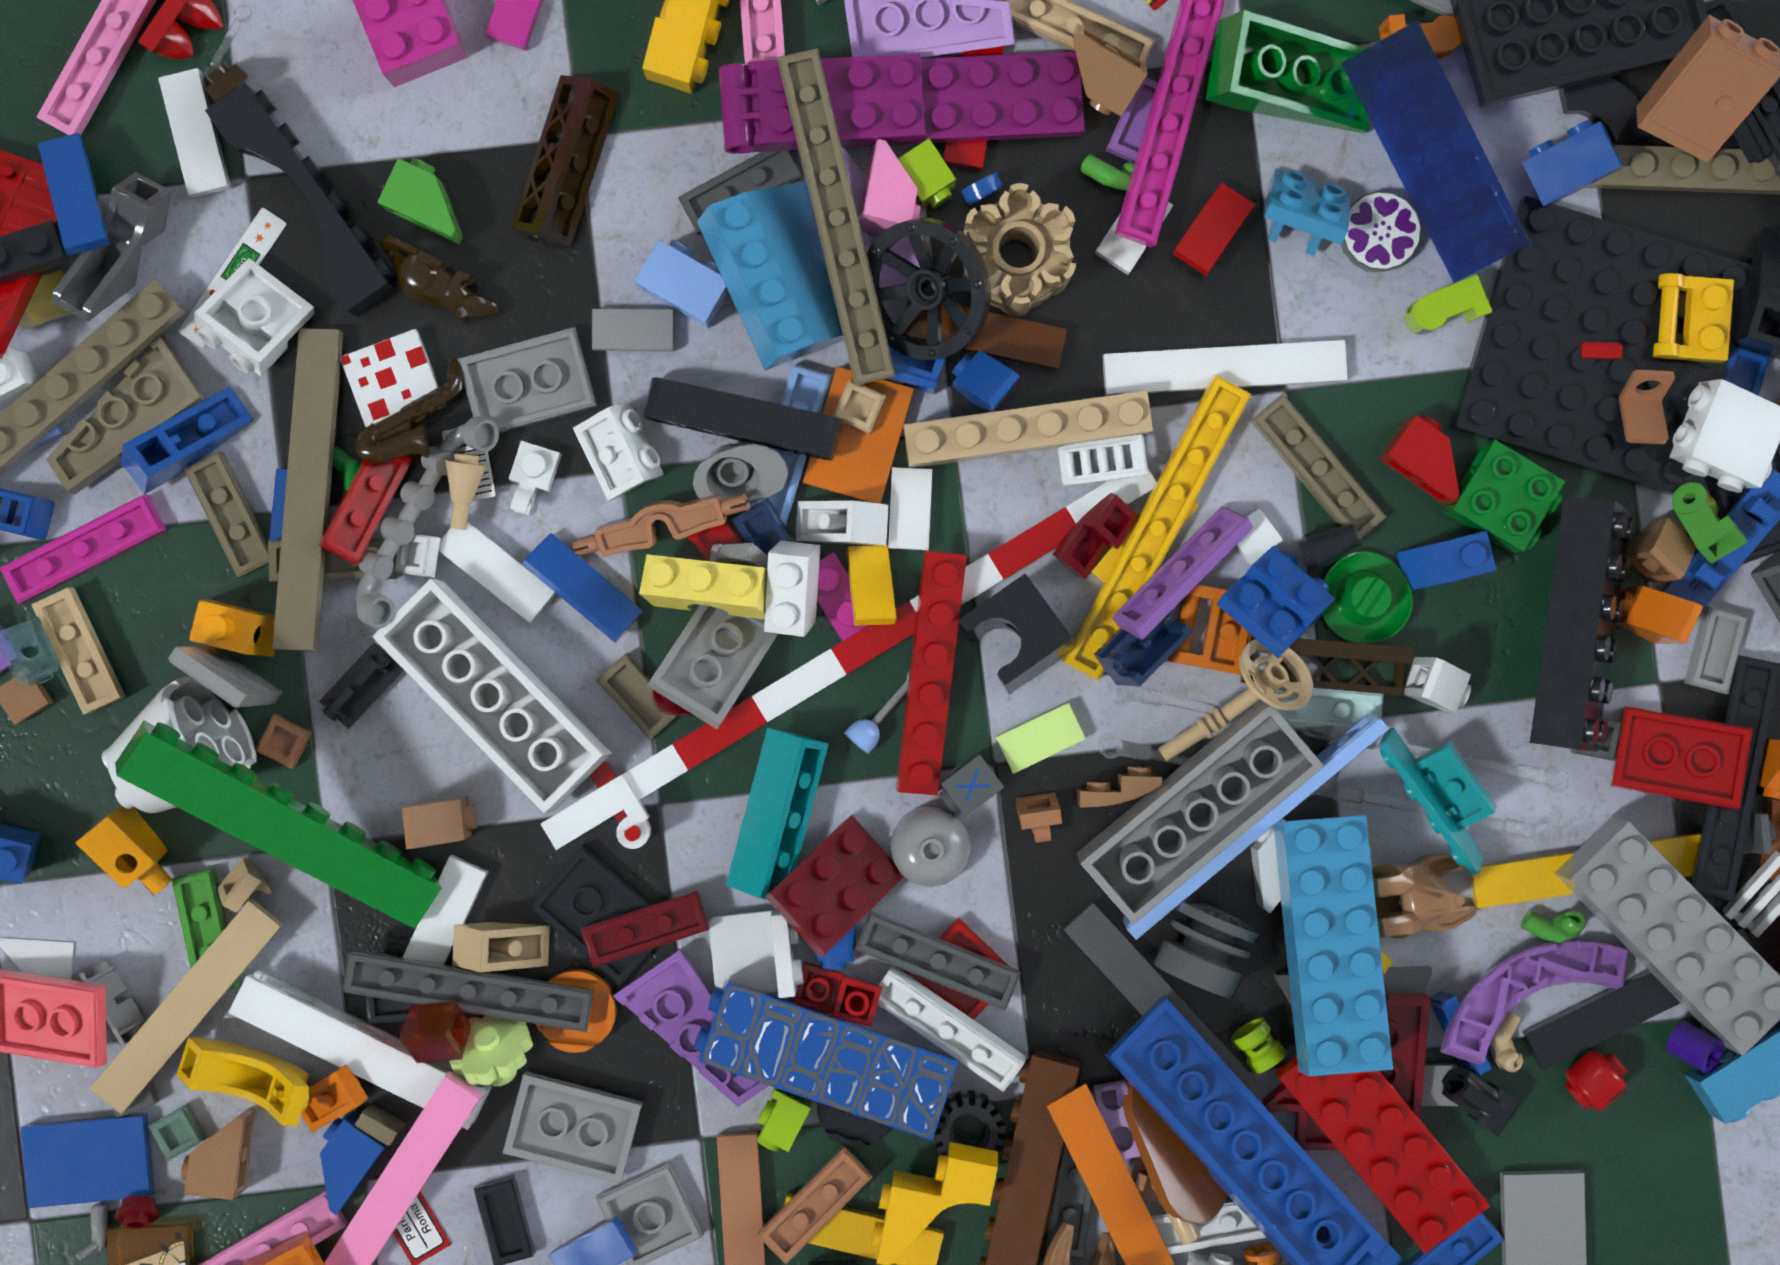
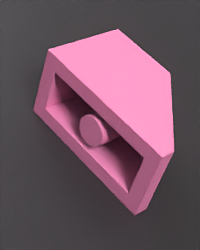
(886, 192)

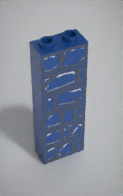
(825, 1059)

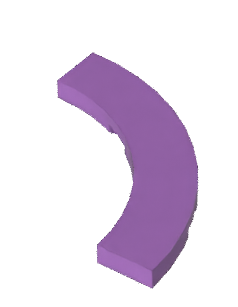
(1520, 976)

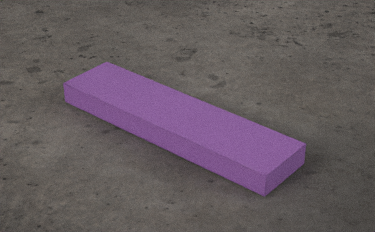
(1182, 572)

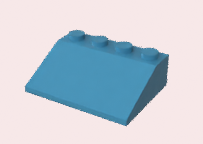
(774, 270)

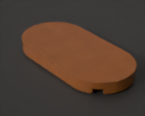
(1174, 1170)

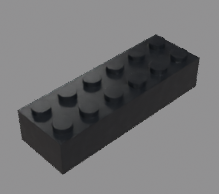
(1582, 624)

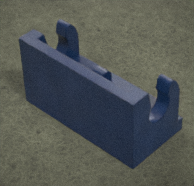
(1134, 660)

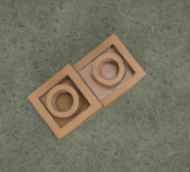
(1130, 786)

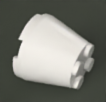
(198, 718)

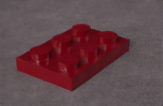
(835, 886)

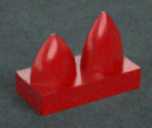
(168, 37)

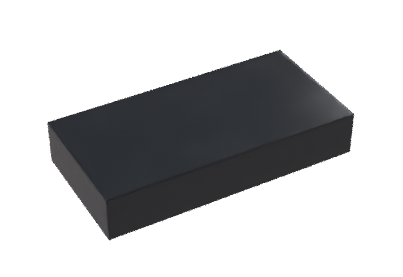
(504, 1220)

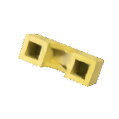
(685, 582)

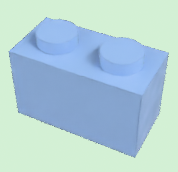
(683, 282)

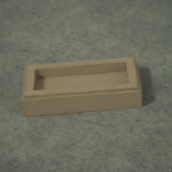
(629, 689)

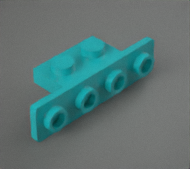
(1445, 791)

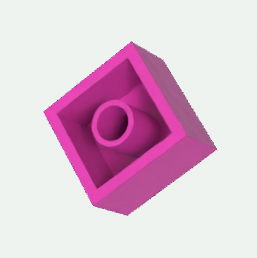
(410, 37)

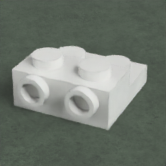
(252, 318)

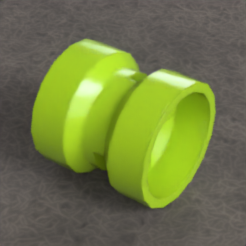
(1258, 1045)

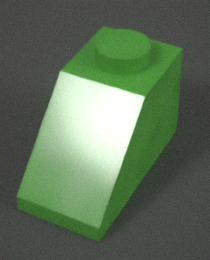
(420, 198)

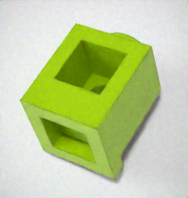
(782, 1119)

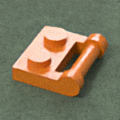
(1222, 637)

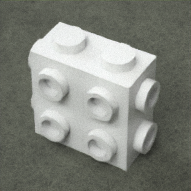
(1728, 435)

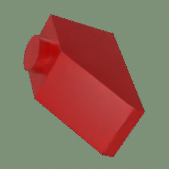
(1424, 458)

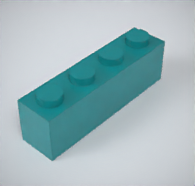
(776, 811)

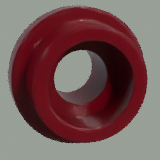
(137, 1212)

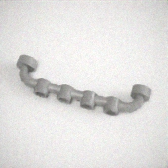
(378, 609)

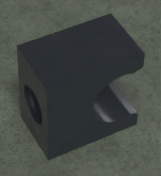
(1028, 615)

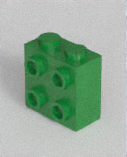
(1505, 497)

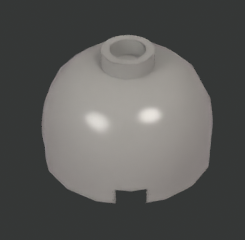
(930, 846)

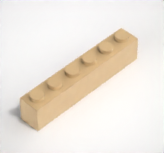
(1026, 429)

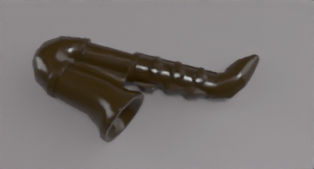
(394, 436)

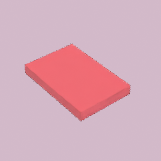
(53, 1018)

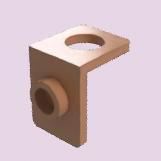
(1643, 409)

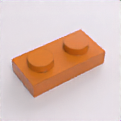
(332, 1098)

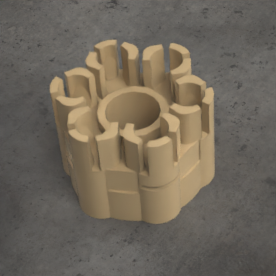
(1042, 228)

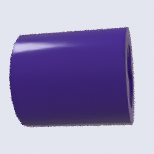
(1695, 1046)

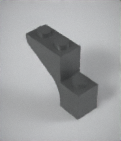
(104, 274)

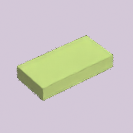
(1040, 737)

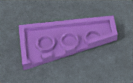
(675, 1005)

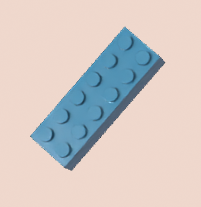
(1332, 946)

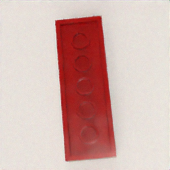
(1389, 1151)

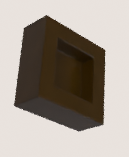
(224, 80)

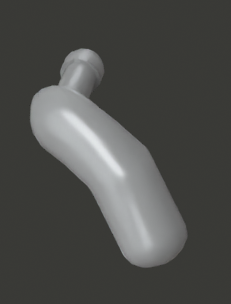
(99, 1228)

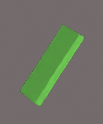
(200, 912)

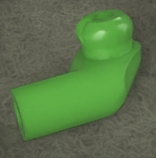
(1106, 173)
(1556, 929)

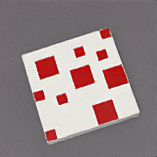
(389, 375)

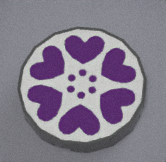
(1382, 232)

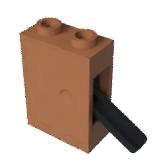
(1712, 92)

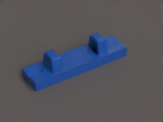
(1706, 579)

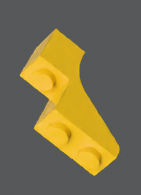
(915, 1200)

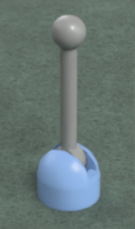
(866, 732)

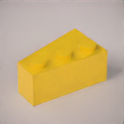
(681, 41)

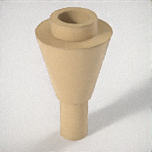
(463, 479)

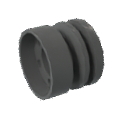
(1207, 948)

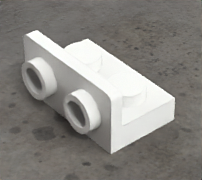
(618, 450)

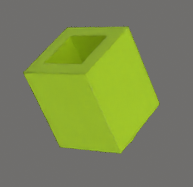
(929, 174)

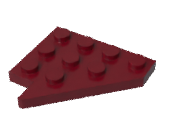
(1408, 1038)

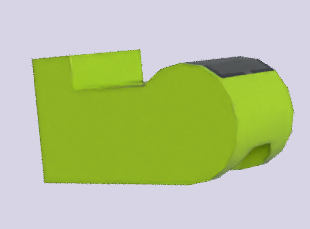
(1434, 309)

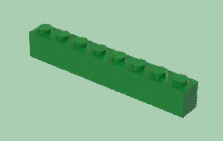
(277, 823)

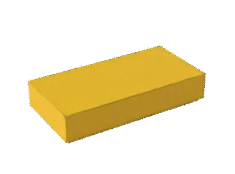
(871, 585)

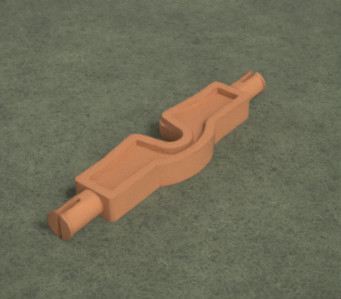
(681, 519)

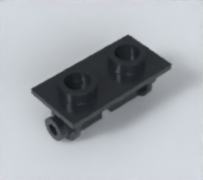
(360, 686)

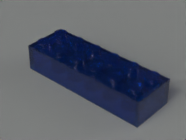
(1435, 152)

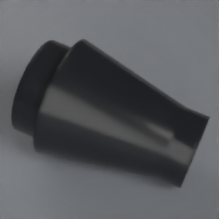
(1327, 546)

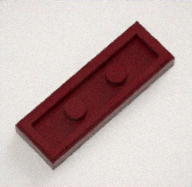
(645, 928)

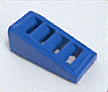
(32, 515)

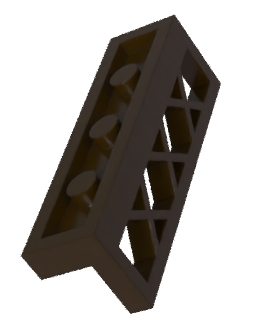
(570, 159)
(1352, 652)

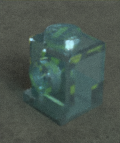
(25, 669)

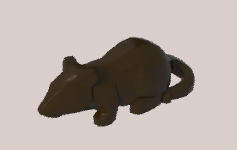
(428, 283)

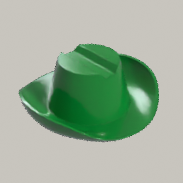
(1369, 596)

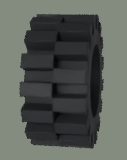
(976, 1106)

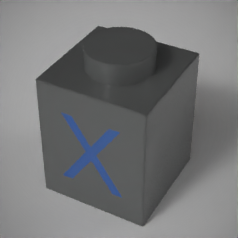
(969, 785)

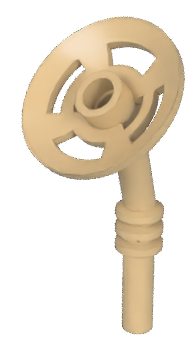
(1263, 688)

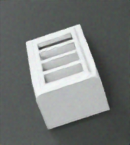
(1068, 466)

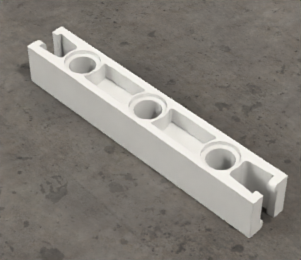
(341, 1039)

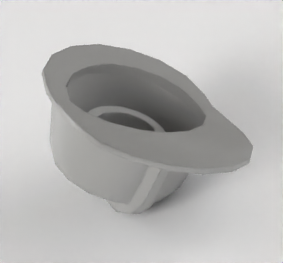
(741, 470)

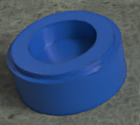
(982, 188)

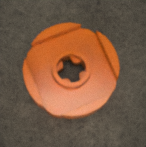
(602, 1013)

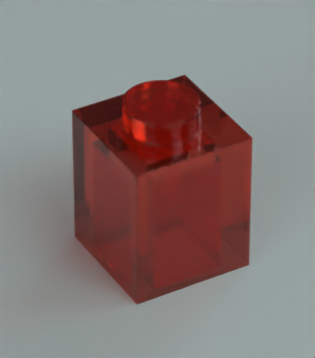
(435, 1032)

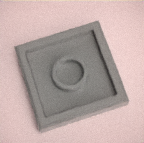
(653, 1213)

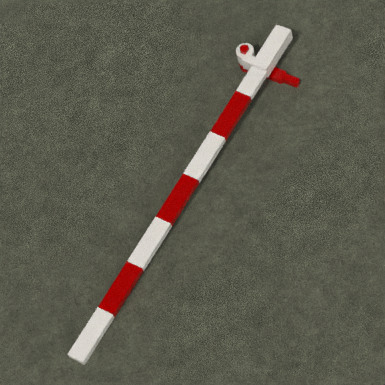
(622, 794)

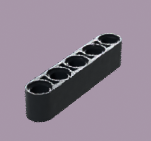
(742, 418)

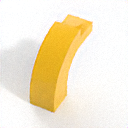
(246, 1074)

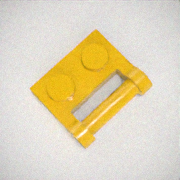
(1705, 318)

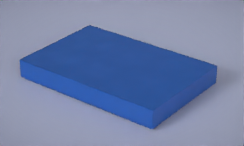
(87, 1160)

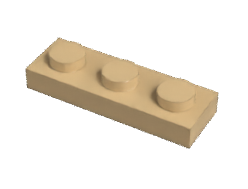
(78, 651)

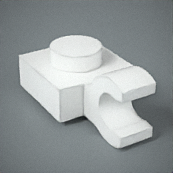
(534, 471)

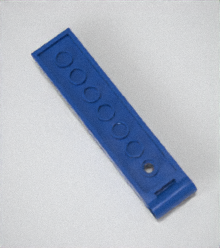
(1244, 1144)

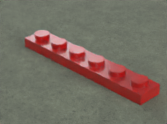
(931, 672)

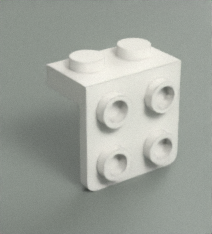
(755, 952)

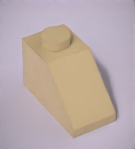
(500, 946)

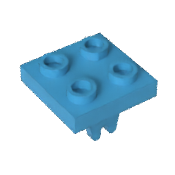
(1307, 206)

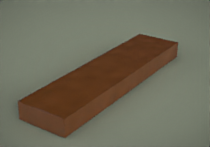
(1004, 338)

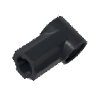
(1482, 1101)

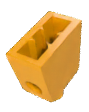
(233, 628)
(127, 850)

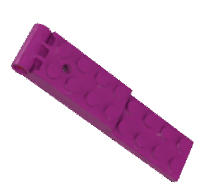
(911, 100)

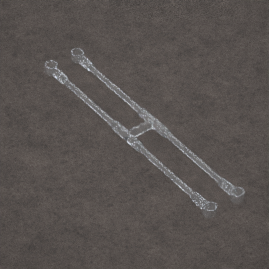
(1346, 793)

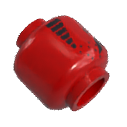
(1596, 1080)

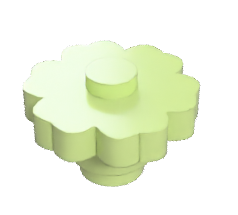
(493, 1051)

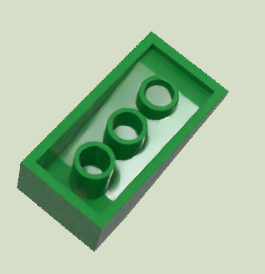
(1284, 73)

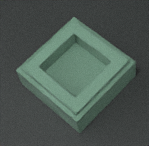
(177, 1132)

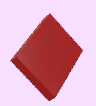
(1681, 758)

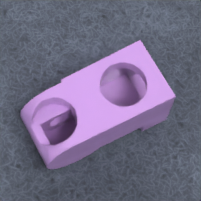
(1110, 1104)

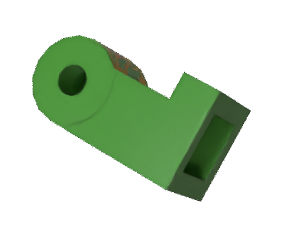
(1700, 518)

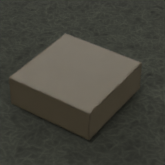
(380, 1124)

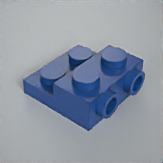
(1276, 600)

